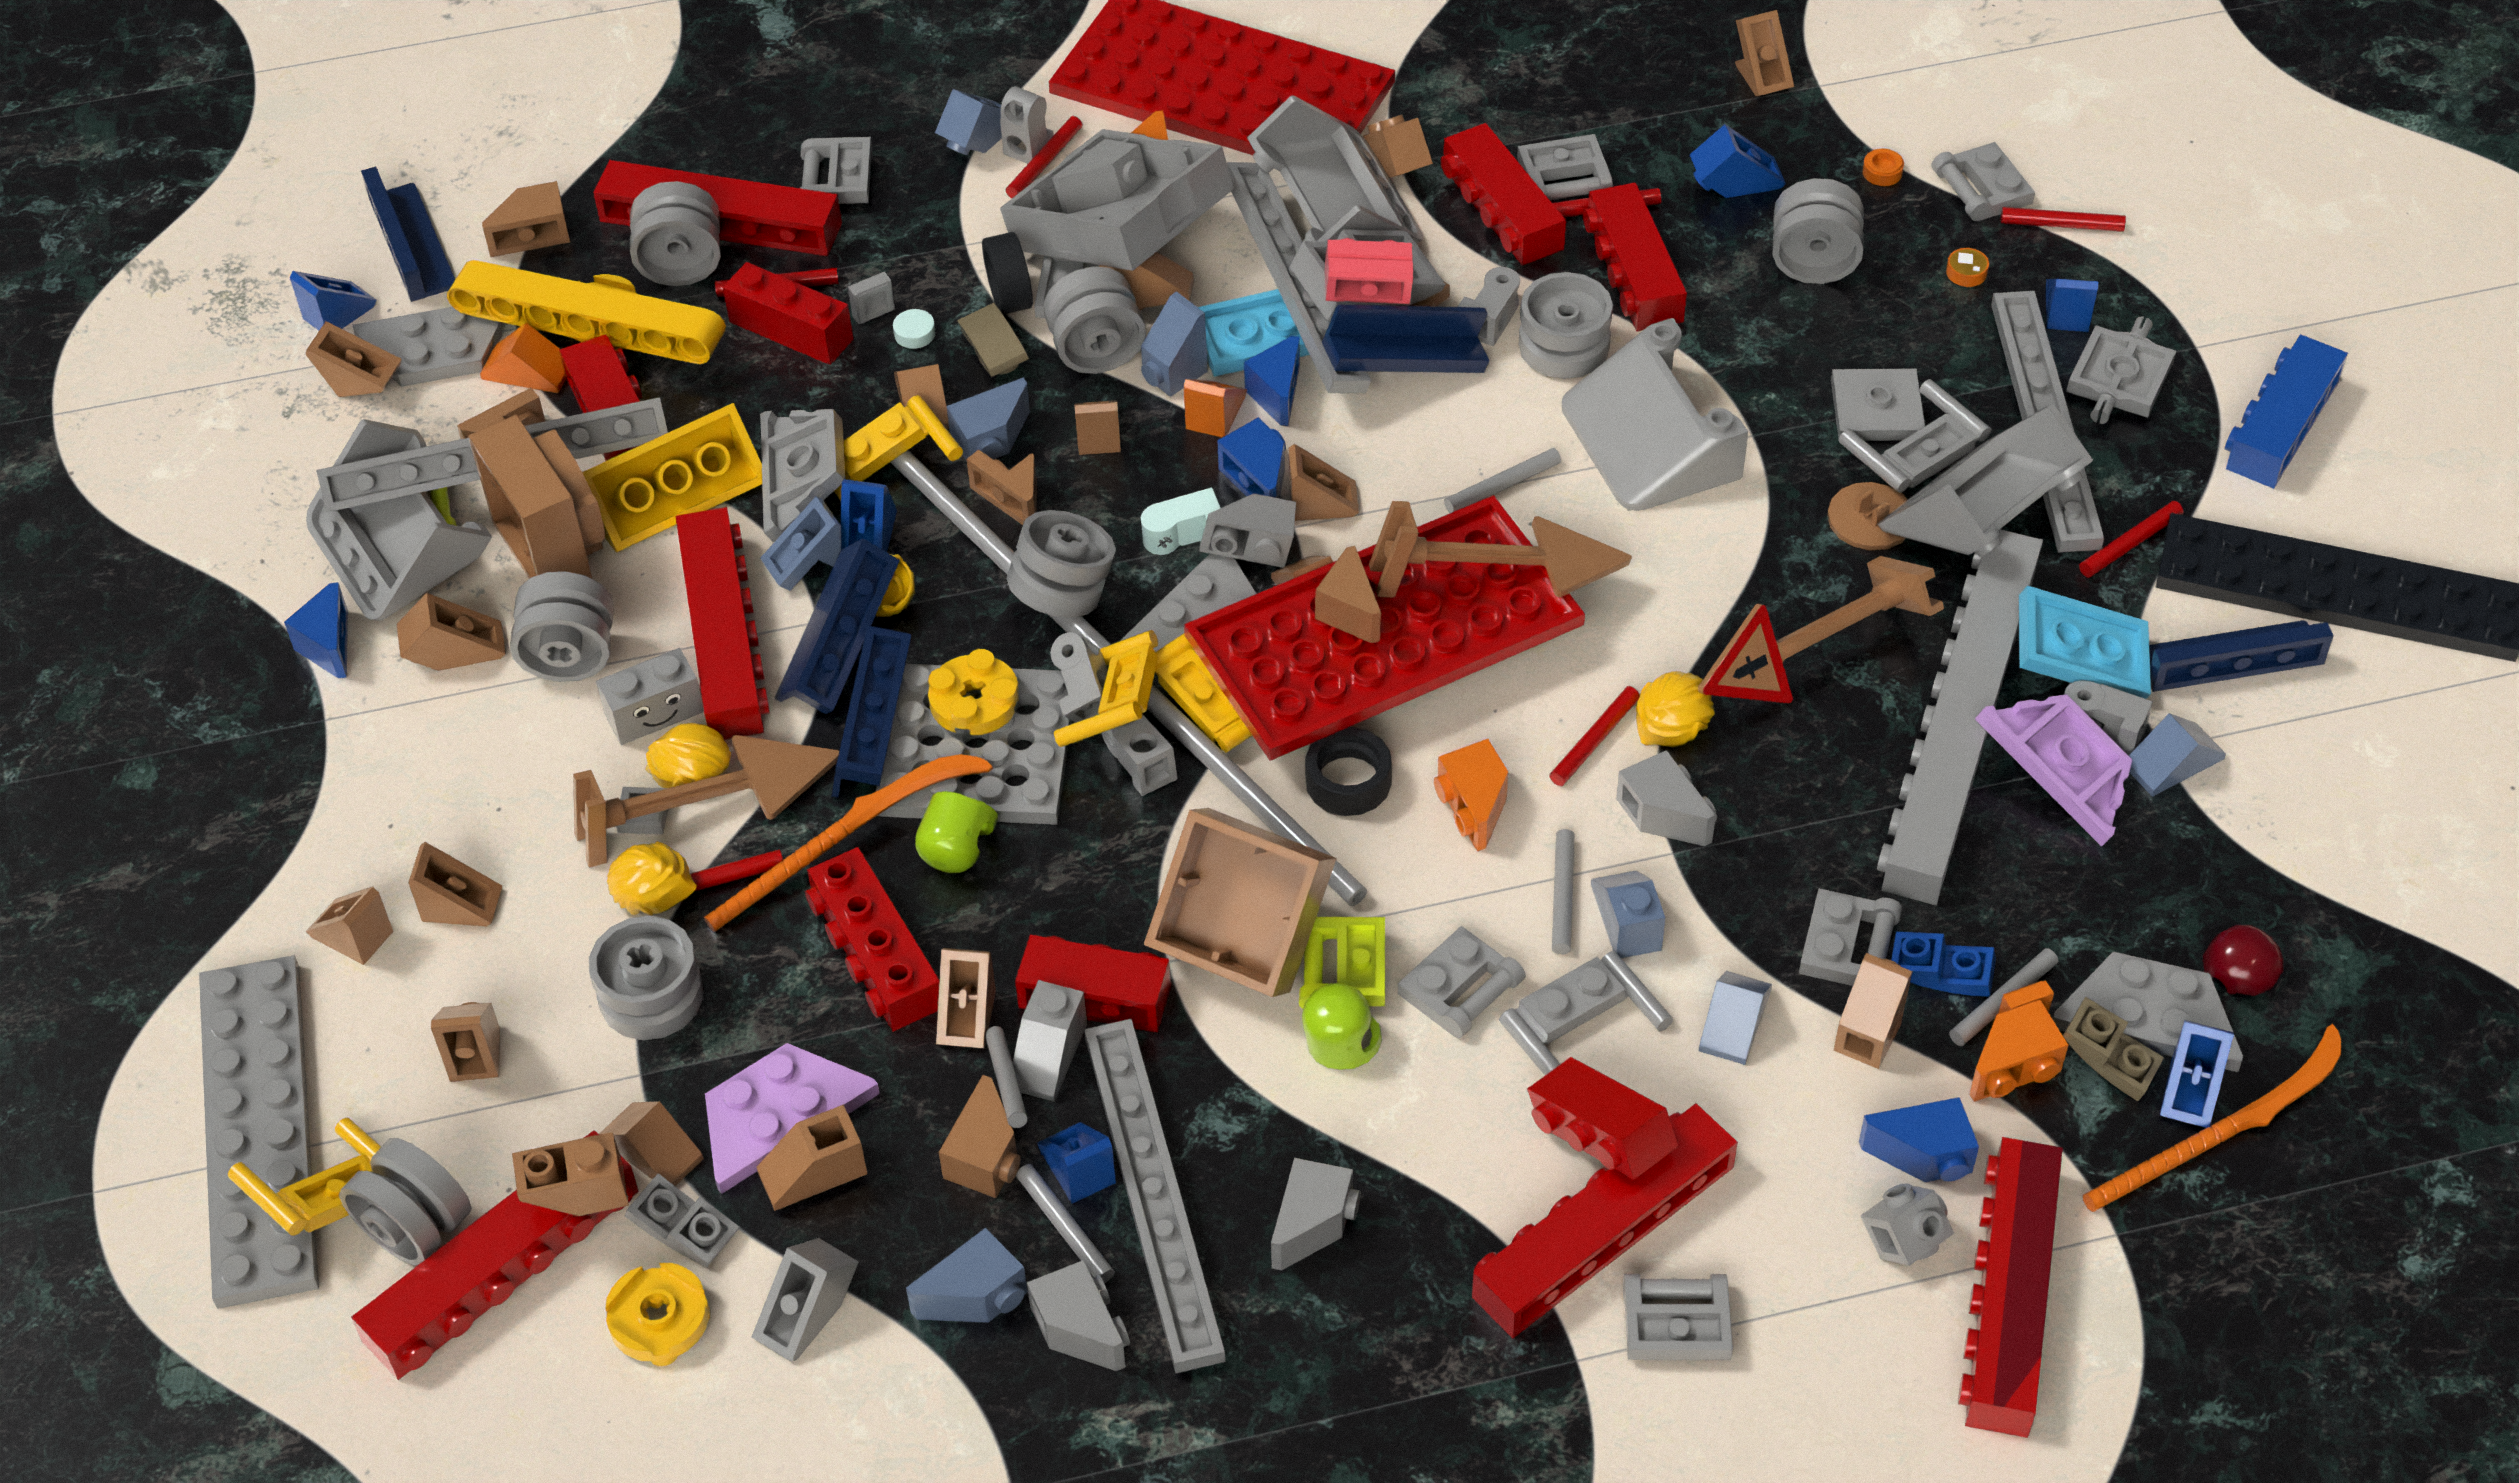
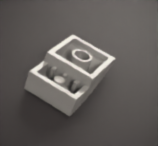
(1310, 269)

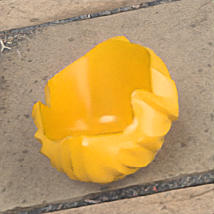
(1672, 710)
(687, 755)
(649, 879)

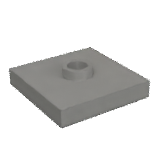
(1877, 403)

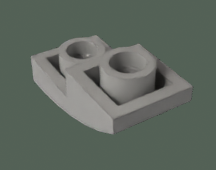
(680, 1222)

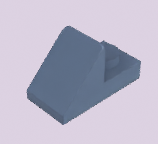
(807, 539)

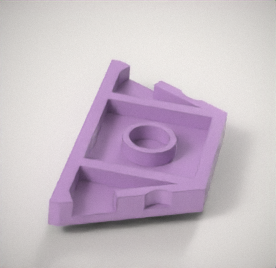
(2066, 757)
(767, 1099)

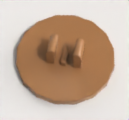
(1859, 509)

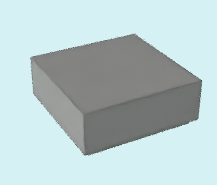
(871, 297)
(647, 824)

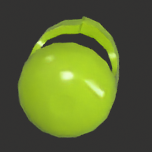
(951, 831)
(1334, 1026)

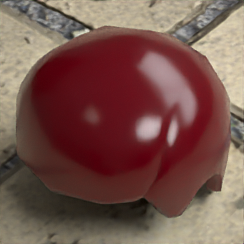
(2244, 960)

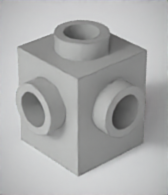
(1908, 1224)

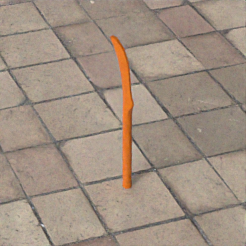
(863, 810)
(2253, 1115)

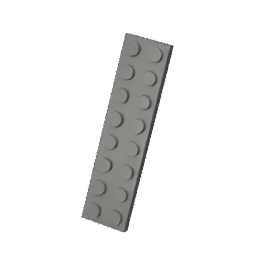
(257, 1118)

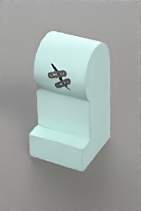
(1177, 521)

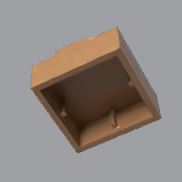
(537, 498)
(1239, 901)

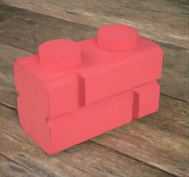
(1368, 271)

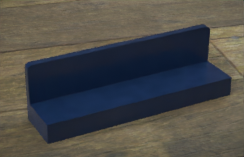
(409, 237)
(1406, 339)
(838, 626)
(2238, 654)
(872, 707)

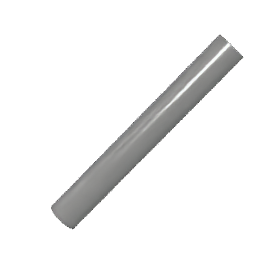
(1503, 480)
(1563, 892)
(1990, 1007)
(1006, 1077)
(1064, 1222)

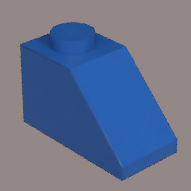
(1735, 165)
(1253, 459)
(1923, 1140)

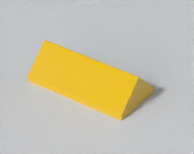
(674, 476)

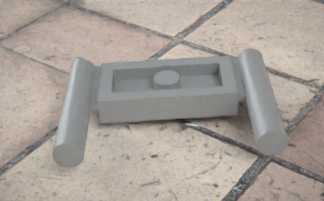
(1928, 448)
(1574, 1001)

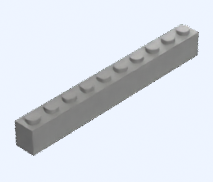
(1954, 739)

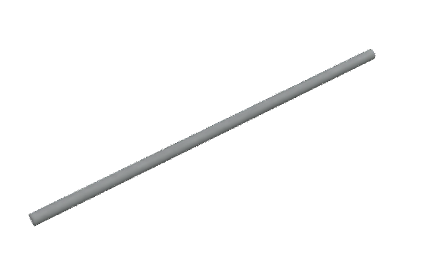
(1158, 705)

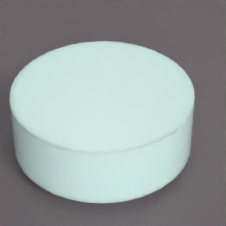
(914, 328)

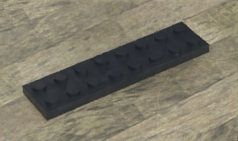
(2341, 586)

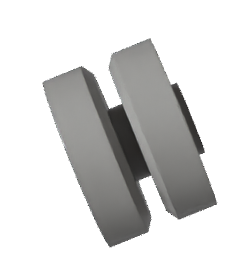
(1818, 231)
(675, 233)
(1094, 320)
(1565, 325)
(1060, 563)
(562, 626)
(646, 977)
(405, 1201)

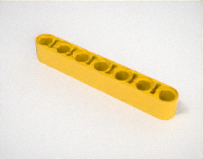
(586, 311)

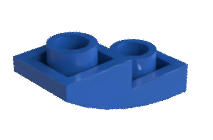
(1943, 966)

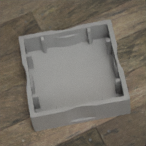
(1182, 186)

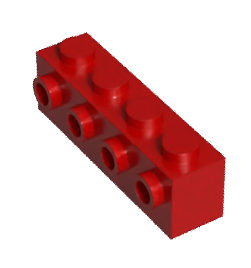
(874, 939)

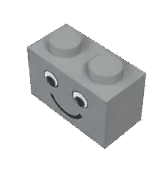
(650, 696)

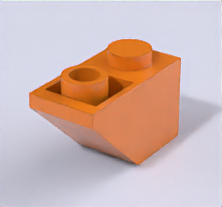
(1475, 788)
(2019, 1050)

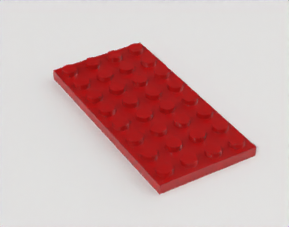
(1210, 73)
(1448, 620)

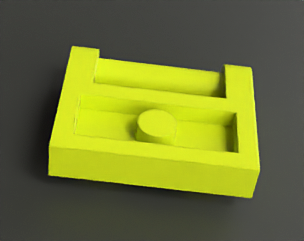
(1358, 956)

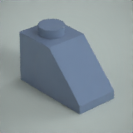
(970, 122)
(1175, 346)
(990, 419)
(1630, 913)
(970, 1283)

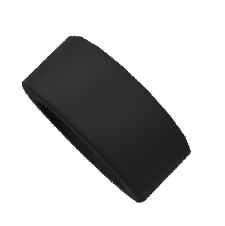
(1007, 272)
(1348, 799)

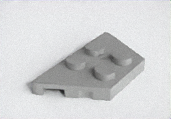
(433, 343)
(799, 461)
(1205, 589)
(2153, 1002)

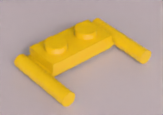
(892, 436)
(1125, 688)
(1198, 694)
(315, 1199)

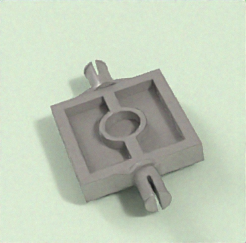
(2121, 370)

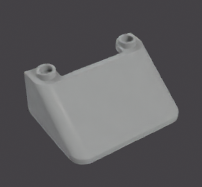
(1330, 172)
(1647, 429)
(1992, 485)
(393, 546)

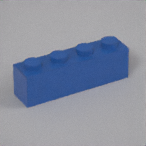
(2285, 411)

